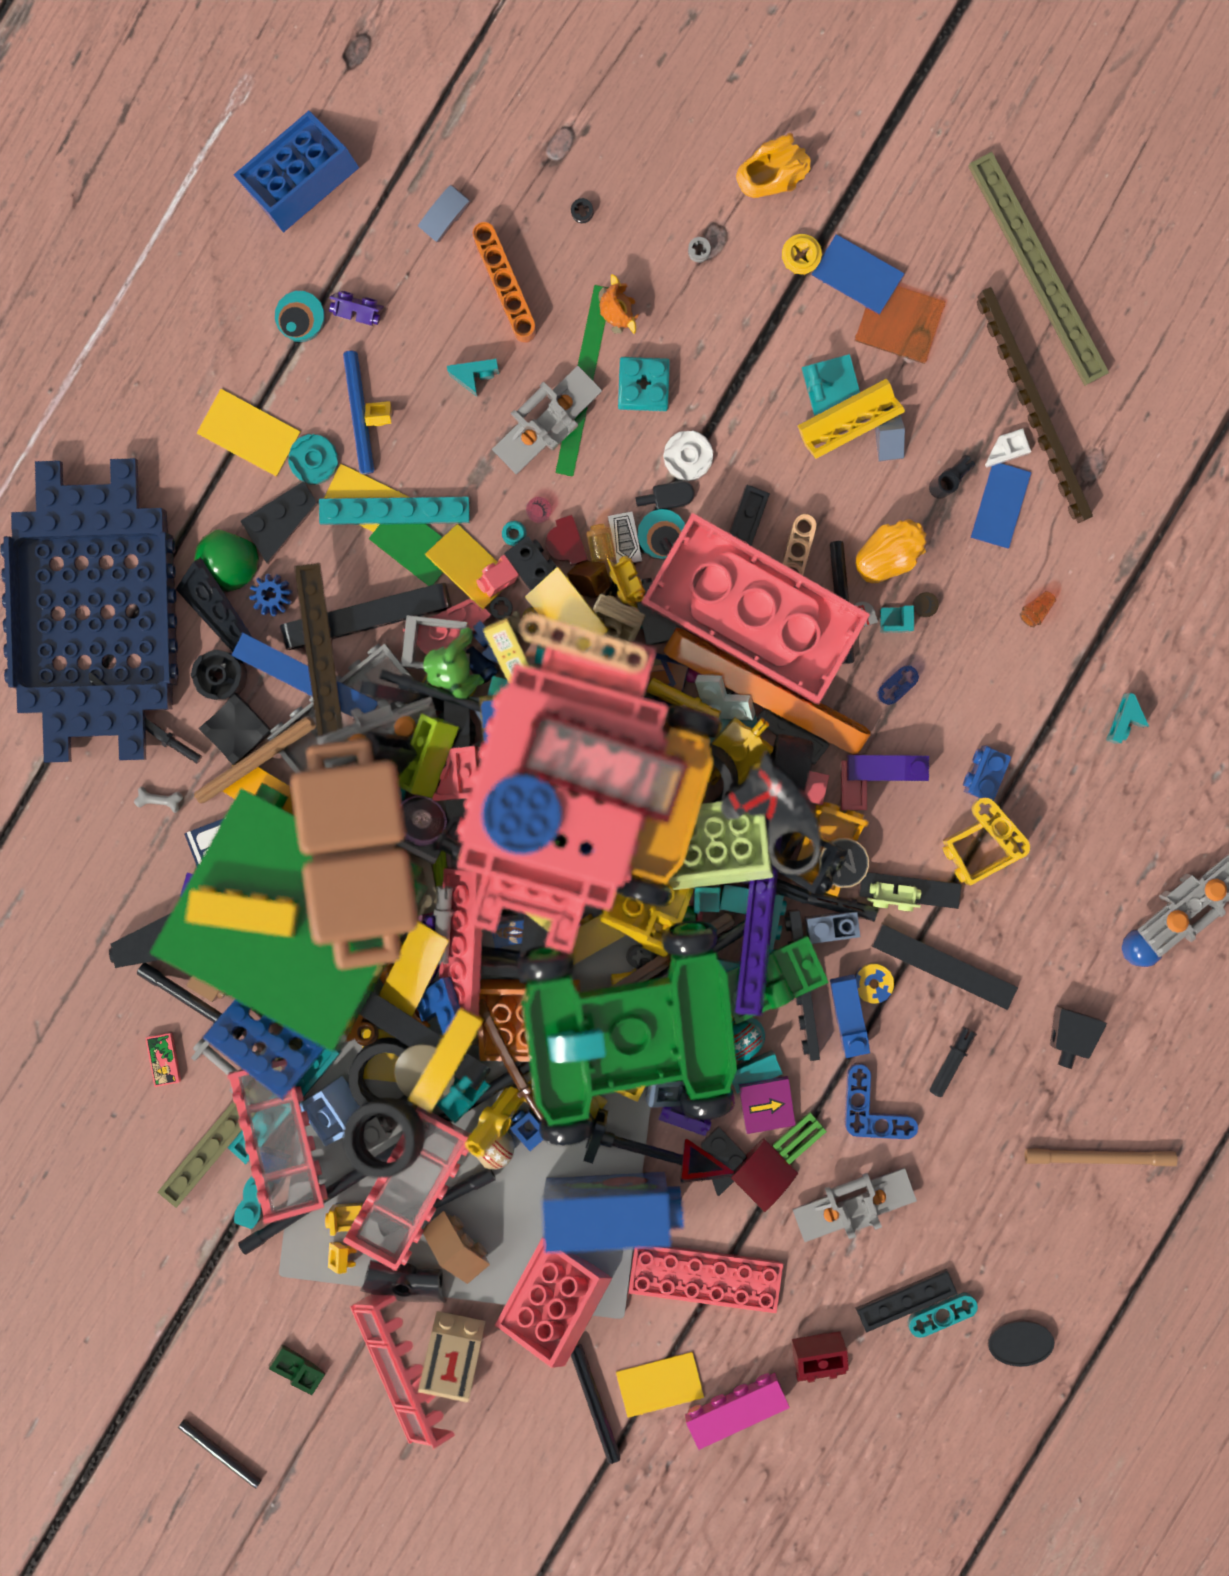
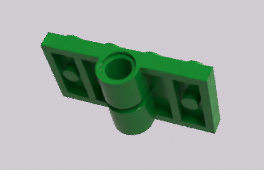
(790, 973)

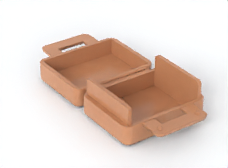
(356, 876)

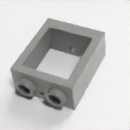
(411, 636)

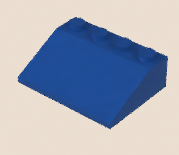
(296, 171)

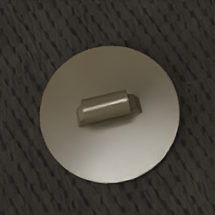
(410, 1068)

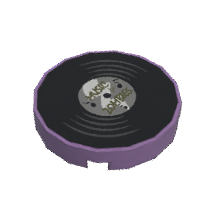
(422, 820)

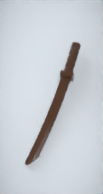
(524, 1088)

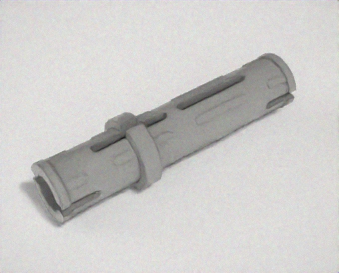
(443, 917)

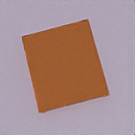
(903, 326)

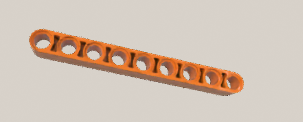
(766, 692)

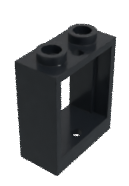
(833, 863)

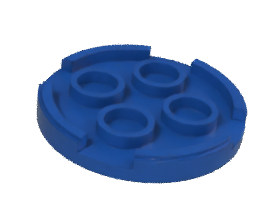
(521, 814)

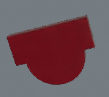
(565, 542)

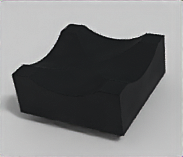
(235, 729)

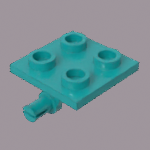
(830, 382)
(460, 1098)

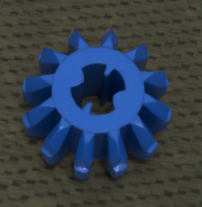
(268, 586)

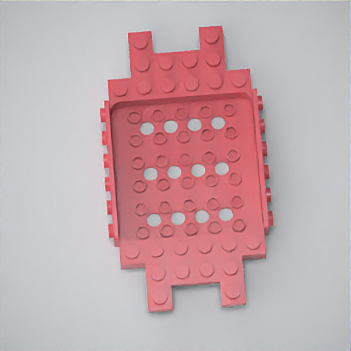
(556, 880)

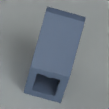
(832, 927)

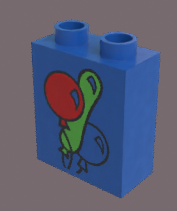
(610, 1212)

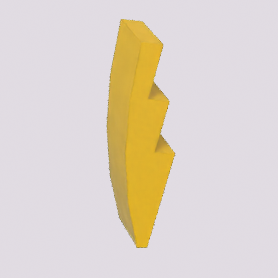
(445, 1059)

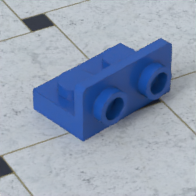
(986, 773)

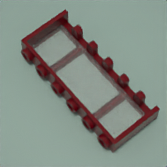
(603, 766)

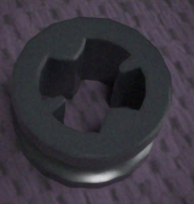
(586, 204)
(495, 612)

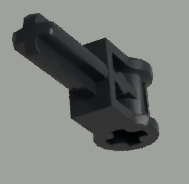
(449, 839)

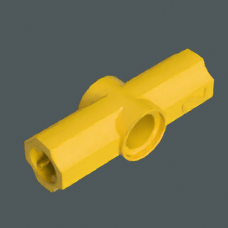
(494, 1122)

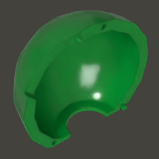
(228, 558)

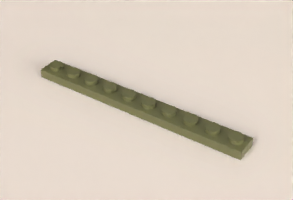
(1038, 268)
(207, 1151)

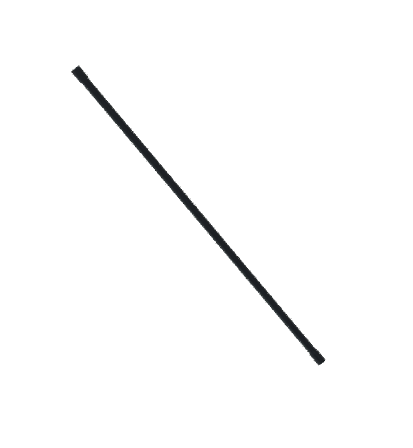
(261, 1236)

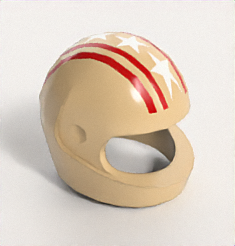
(499, 1153)

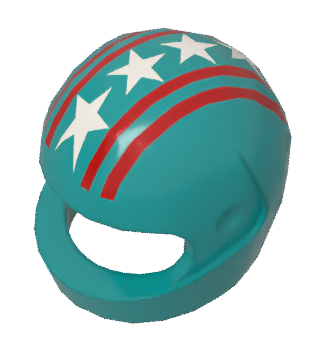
(748, 1038)

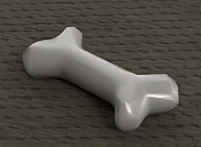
(146, 798)

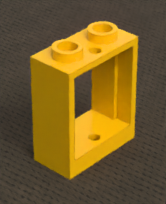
(961, 871)

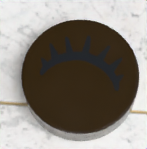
(925, 604)

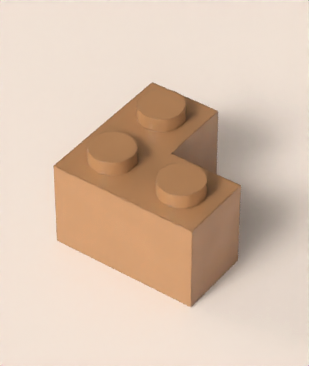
(455, 1248)

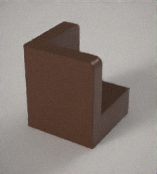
(589, 578)

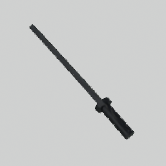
(166, 738)

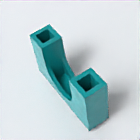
(735, 899)

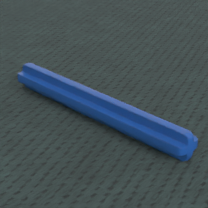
(357, 408)

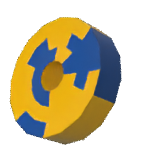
(882, 990)

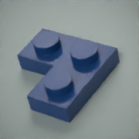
(439, 1001)

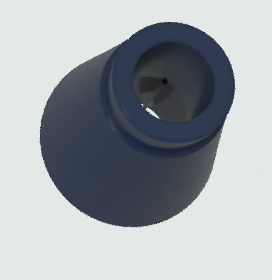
(481, 665)

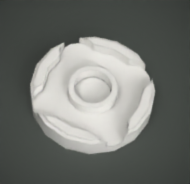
(688, 455)

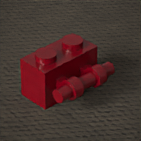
(820, 1356)

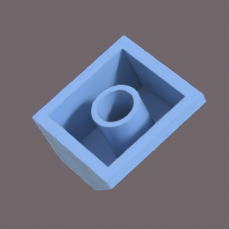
(330, 1110)

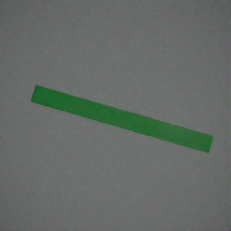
(587, 362)

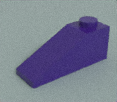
(887, 768)

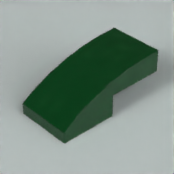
(297, 1369)

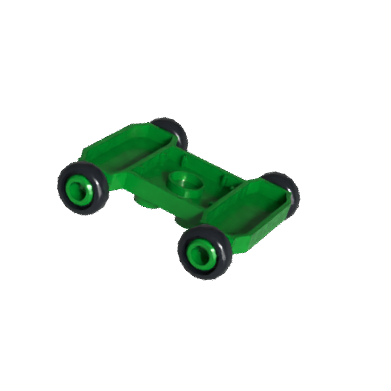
(649, 1030)

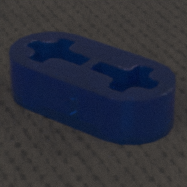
(901, 690)

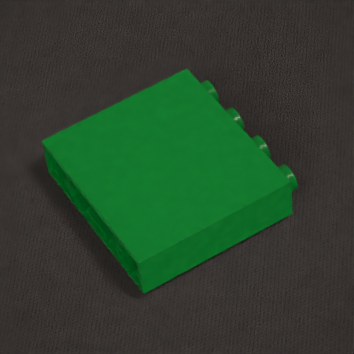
(268, 972)

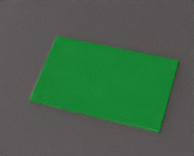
(408, 547)

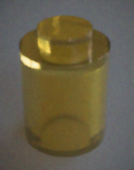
(600, 543)

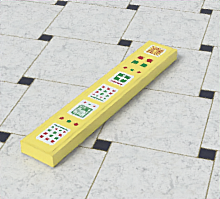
(505, 646)

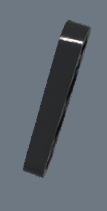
(397, 694)

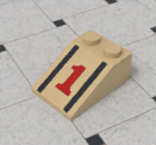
(452, 1356)

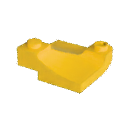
(645, 921)

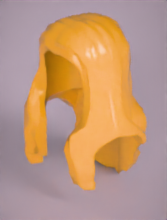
(773, 168)
(891, 551)

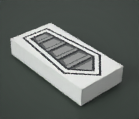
(625, 536)

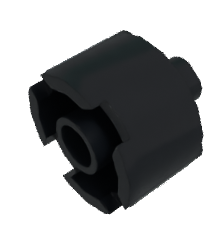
(215, 661)

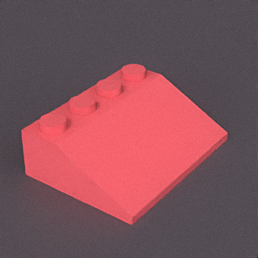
(553, 1304)

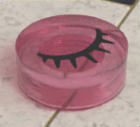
(538, 510)

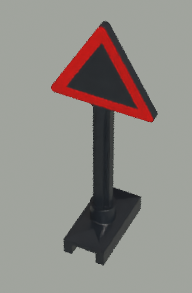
(694, 1162)

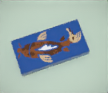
(508, 934)

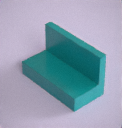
(757, 1069)

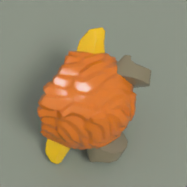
(616, 306)

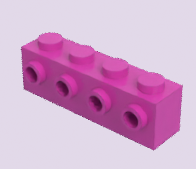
(736, 1410)

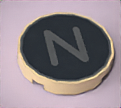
(855, 865)

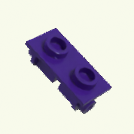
(365, 308)
(675, 1116)

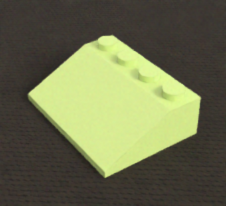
(724, 850)

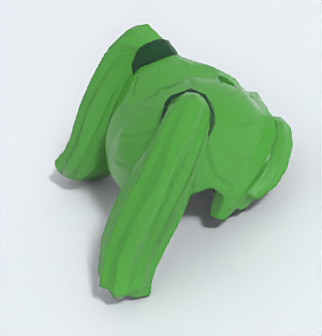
(453, 667)

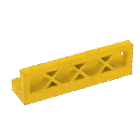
(847, 417)

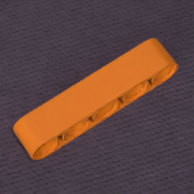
(503, 270)

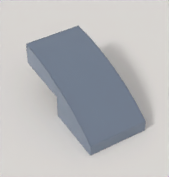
(443, 213)

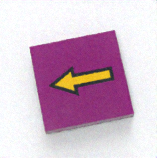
(767, 1105)

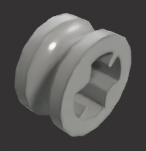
(706, 247)

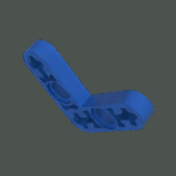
(869, 1119)

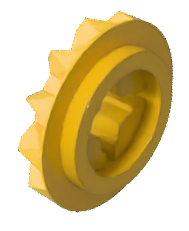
(801, 243)

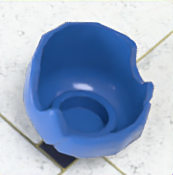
(1138, 951)

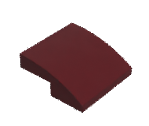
(764, 1175)

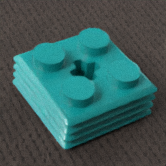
(635, 369)

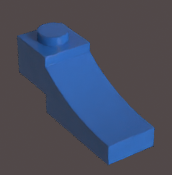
(849, 1016)

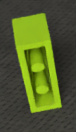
(432, 743)

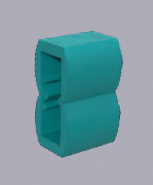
(249, 1209)

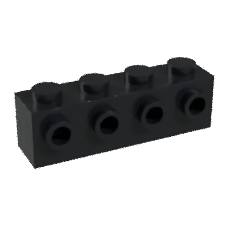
(529, 562)

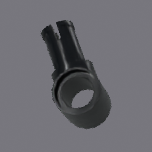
(952, 478)

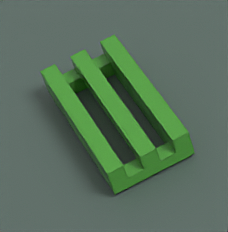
(783, 1151)

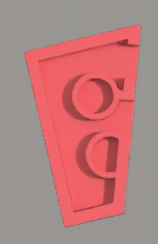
(437, 637)

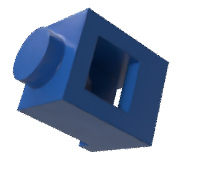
(529, 1138)

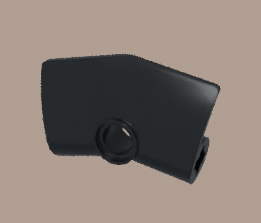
(405, 1283)

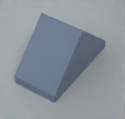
(890, 439)
(665, 1094)

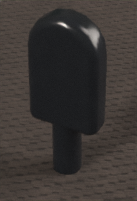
(668, 495)

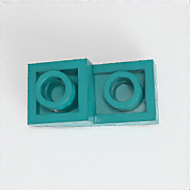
(576, 1047)

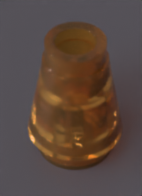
(1037, 609)

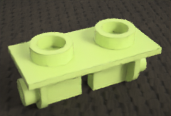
(904, 898)

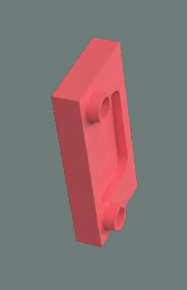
(755, 609)

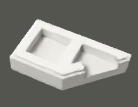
(1008, 447)

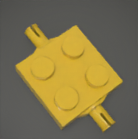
(743, 745)

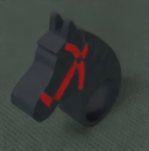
(778, 796)

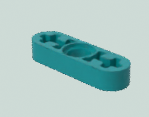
(962, 1315)

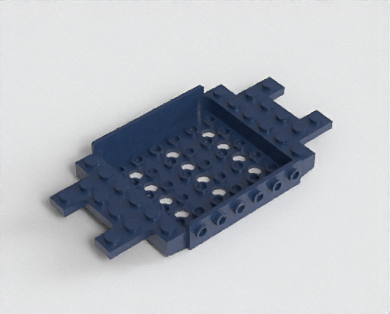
(91, 524)

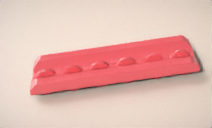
(706, 1278)

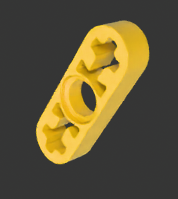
(1008, 846)

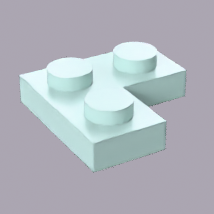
(713, 693)

